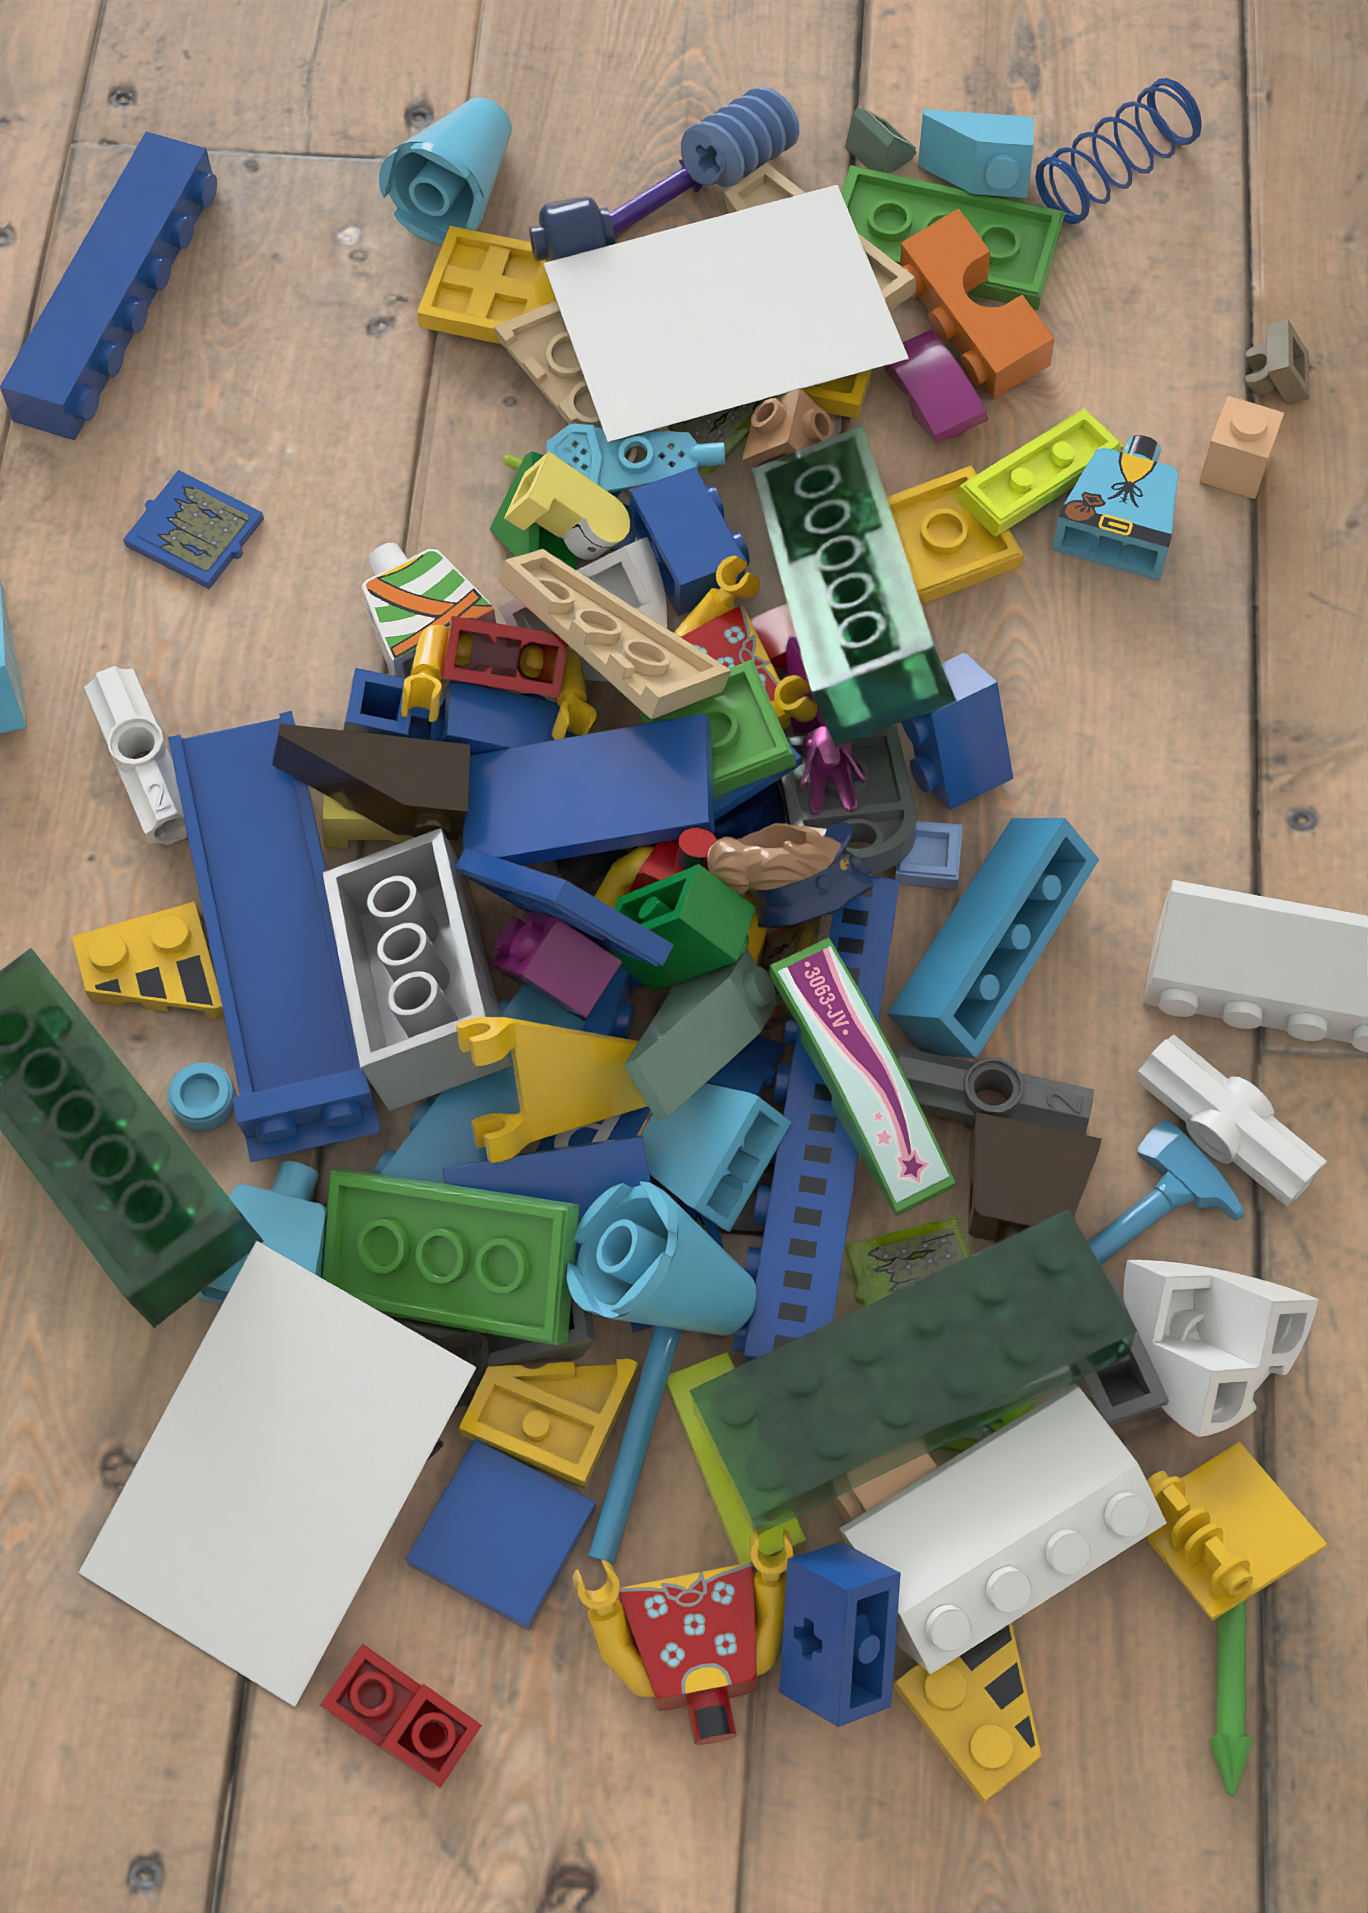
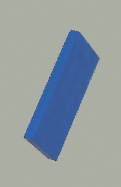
(592, 792)
(561, 899)

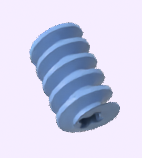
(739, 137)

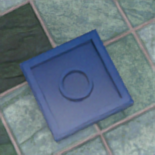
(501, 1534)

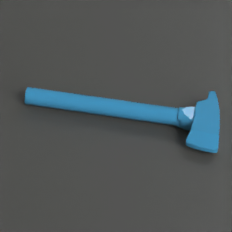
(1185, 1179)
(634, 1444)

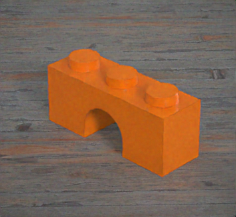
(995, 343)

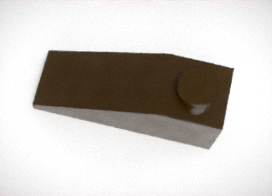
(388, 779)

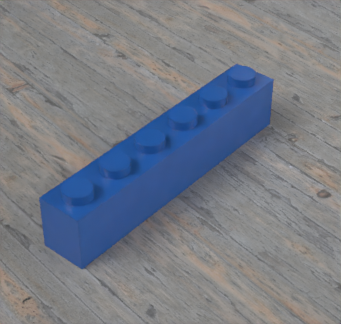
(109, 286)

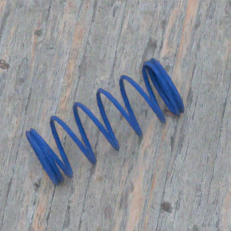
(1192, 111)

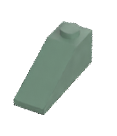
(700, 1032)

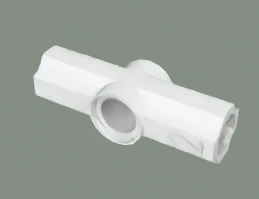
(132, 729)
(1230, 1120)

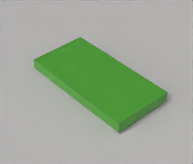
(1018, 234)
(451, 1254)

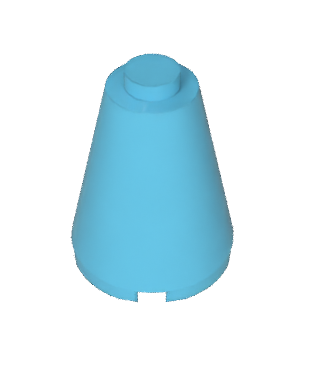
(447, 170)
(656, 1266)

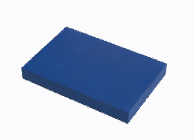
(560, 1174)

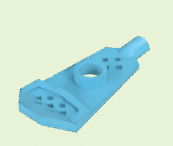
(607, 460)

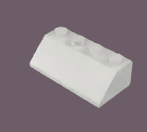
(1261, 964)
(1006, 1526)

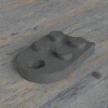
(885, 802)

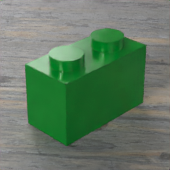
(697, 916)

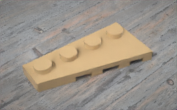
(548, 357)

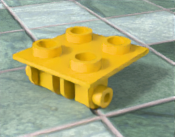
(1229, 1530)

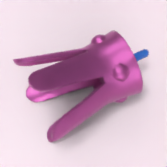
(828, 762)

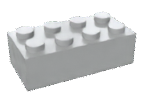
(411, 967)

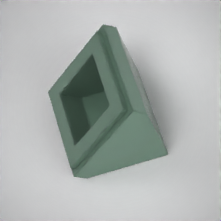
(877, 142)

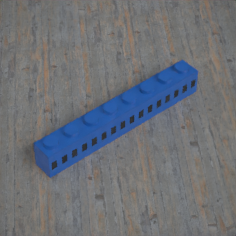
(815, 1160)

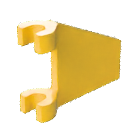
(560, 1078)

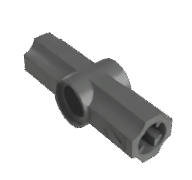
(950, 1086)

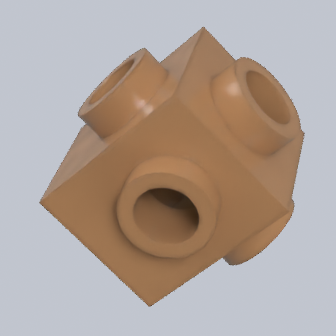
(784, 427)

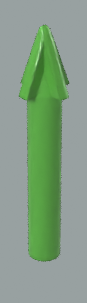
(1231, 1743)

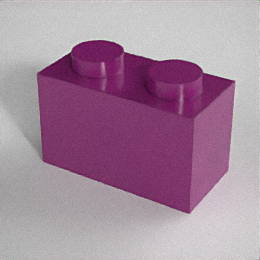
(554, 961)

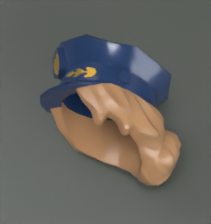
(793, 869)

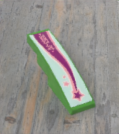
(862, 1077)

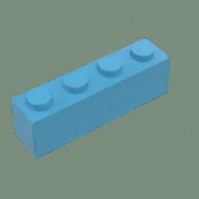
(993, 937)
(443, 1126)

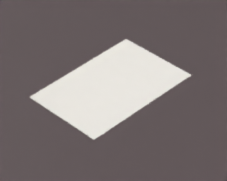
(724, 312)
(276, 1472)

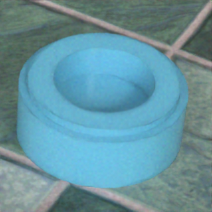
(201, 1096)

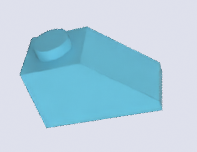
(978, 151)

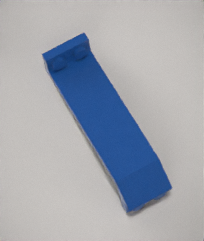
(272, 943)

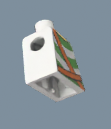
(411, 597)

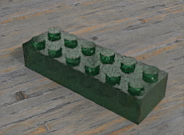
(851, 588)
(109, 1151)
(912, 1371)

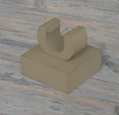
(1284, 364)

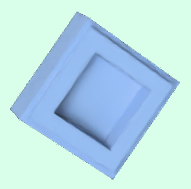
(933, 858)

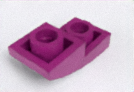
(937, 388)

